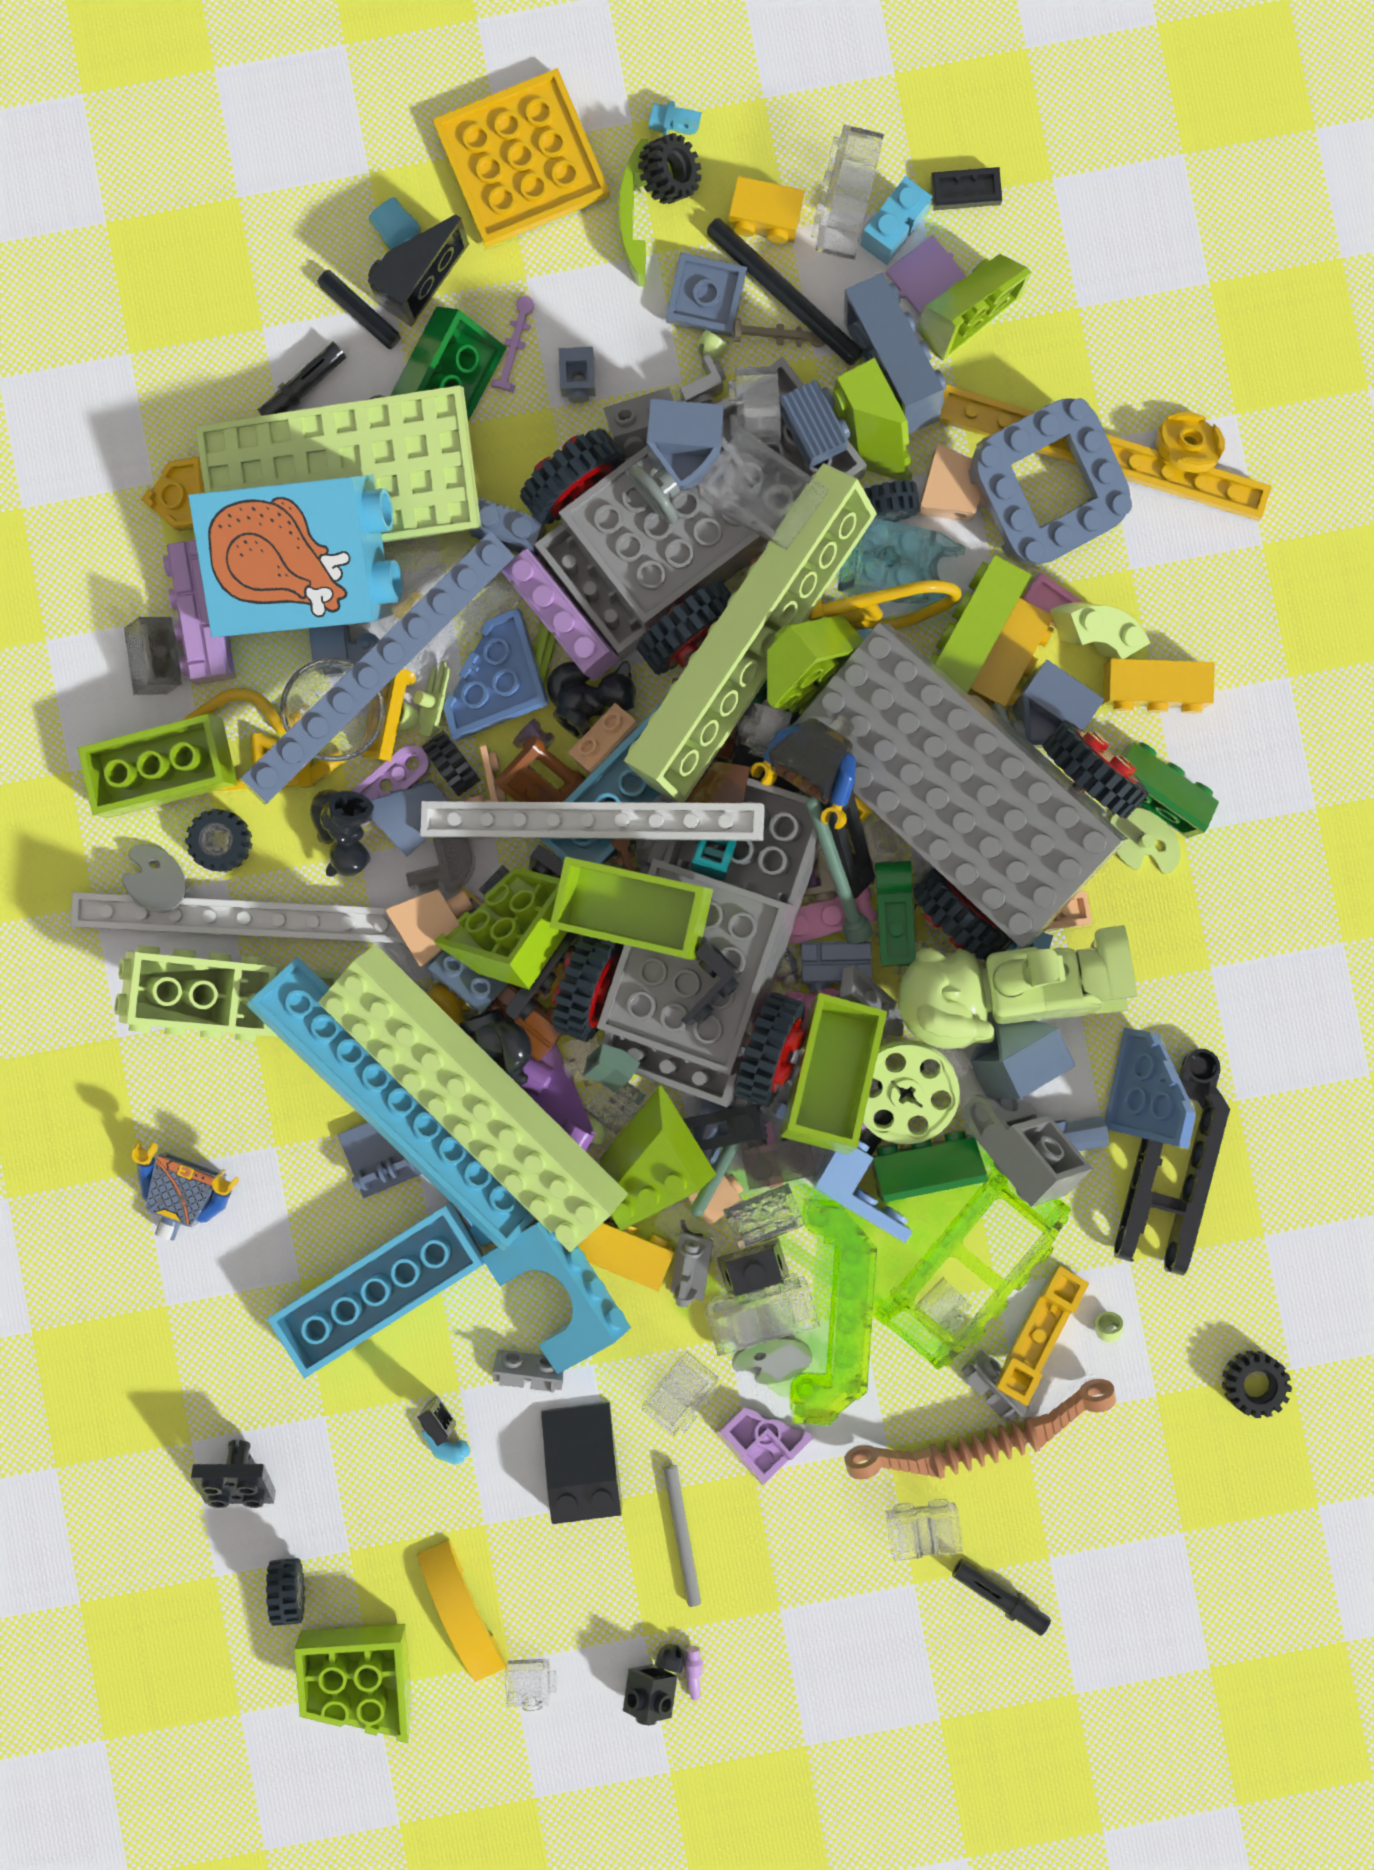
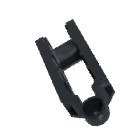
(1199, 1078)

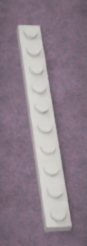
(593, 820)
(237, 918)

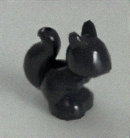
(579, 701)
(339, 819)
(502, 1040)

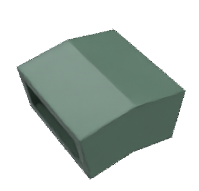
(610, 1066)

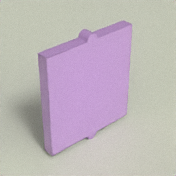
(925, 273)

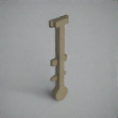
(778, 333)

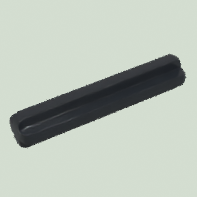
(359, 309)

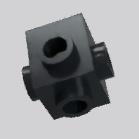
(649, 1694)

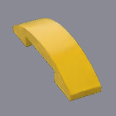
(1039, 1334)
(459, 1612)

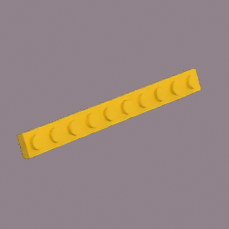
(1138, 462)

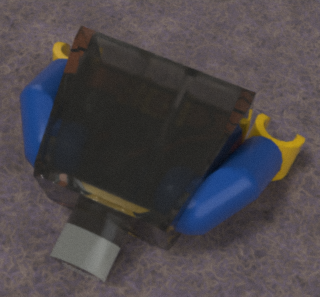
(814, 760)

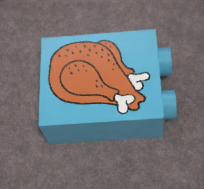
(295, 555)

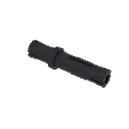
(304, 381)
(1012, 1604)

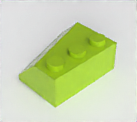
(972, 303)
(874, 420)
(807, 659)
(510, 930)
(655, 1161)
(355, 1678)

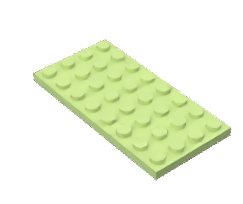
(408, 441)

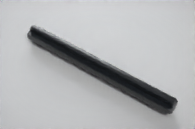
(784, 291)

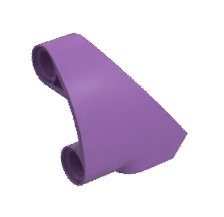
(558, 1096)

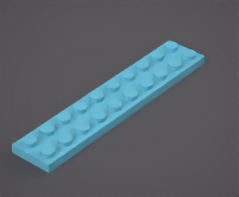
(293, 1013)

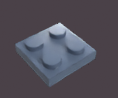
(706, 294)

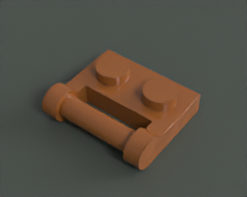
(527, 785)

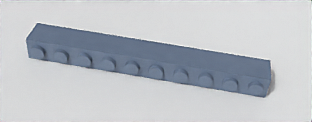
(376, 668)

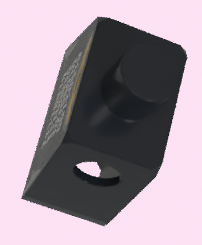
(753, 1268)

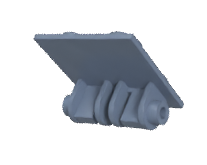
(474, 988)
(374, 1160)

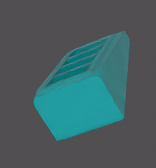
(709, 867)

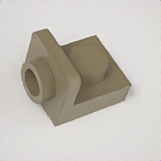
(822, 873)

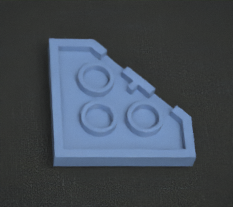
(497, 679)
(1148, 1093)

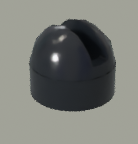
(670, 1658)

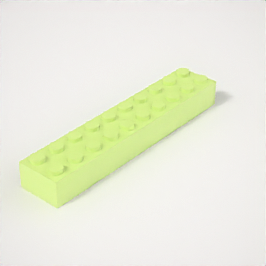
(733, 657)
(472, 1097)

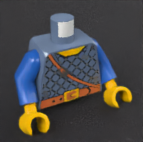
(179, 1189)

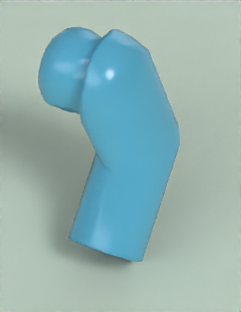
(448, 1451)

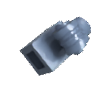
(335, 643)

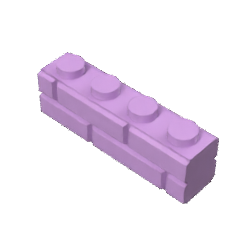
(560, 614)
(205, 657)

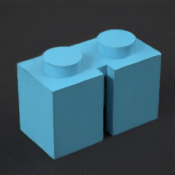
(888, 228)

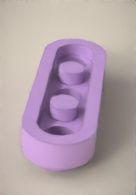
(397, 772)

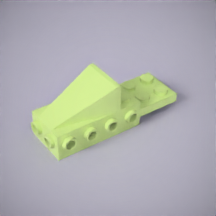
(195, 993)

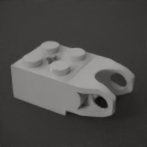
(1028, 1149)

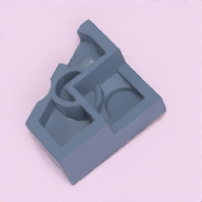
(400, 814)

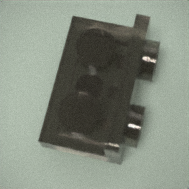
(776, 1162)

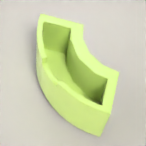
(1106, 627)

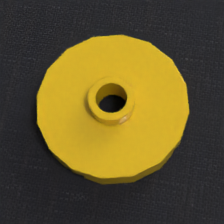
(1190, 442)

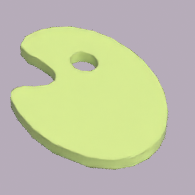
(1142, 831)

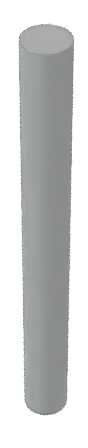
(682, 1535)

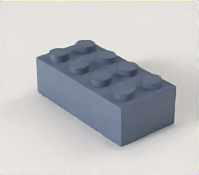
(888, 335)

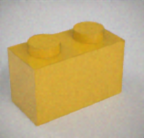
(766, 210)

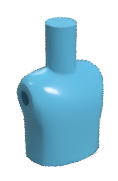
(394, 223)

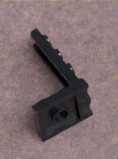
(522, 1005)

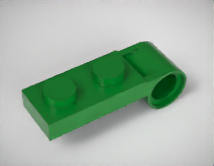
(895, 913)

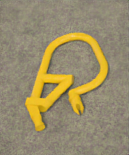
(864, 612)
(306, 777)

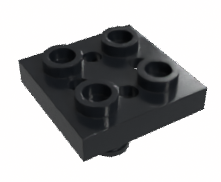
(234, 1481)

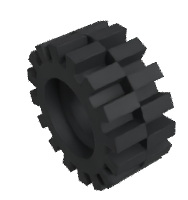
(656, 172)
(450, 763)
(1271, 1398)

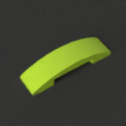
(633, 249)

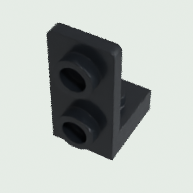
(714, 964)

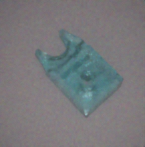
(894, 556)

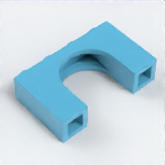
(595, 1316)

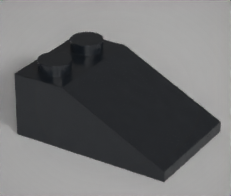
(417, 268)
(581, 1463)

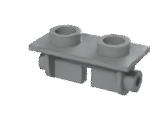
(691, 1268)
(513, 1368)
(984, 1376)

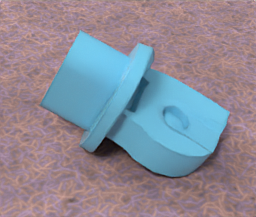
(677, 119)

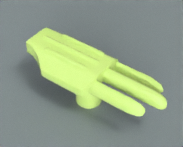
(432, 701)

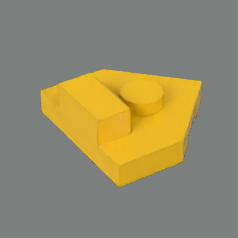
(171, 492)

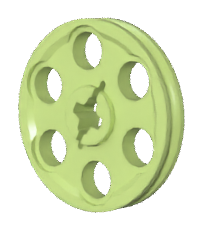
(923, 1088)

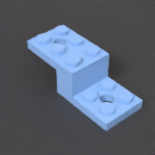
(838, 1179)

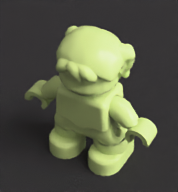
(949, 995)

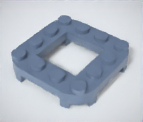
(1005, 497)

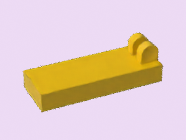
(393, 698)

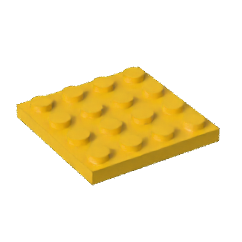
(521, 157)

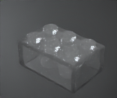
(846, 191)
(761, 1315)

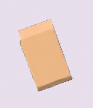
(1073, 915)

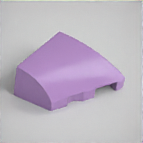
(762, 1442)

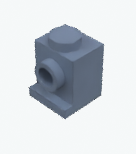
(577, 362)

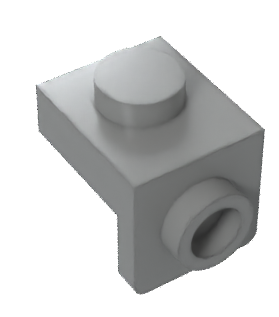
(707, 387)

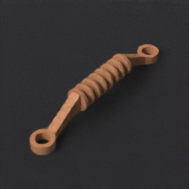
(1035, 1432)

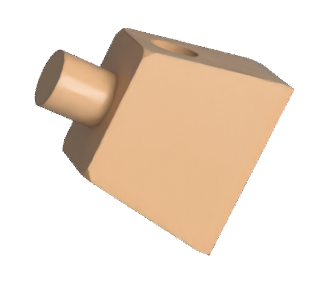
(949, 488)
(425, 919)

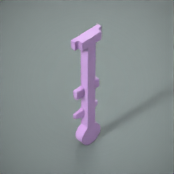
(525, 307)

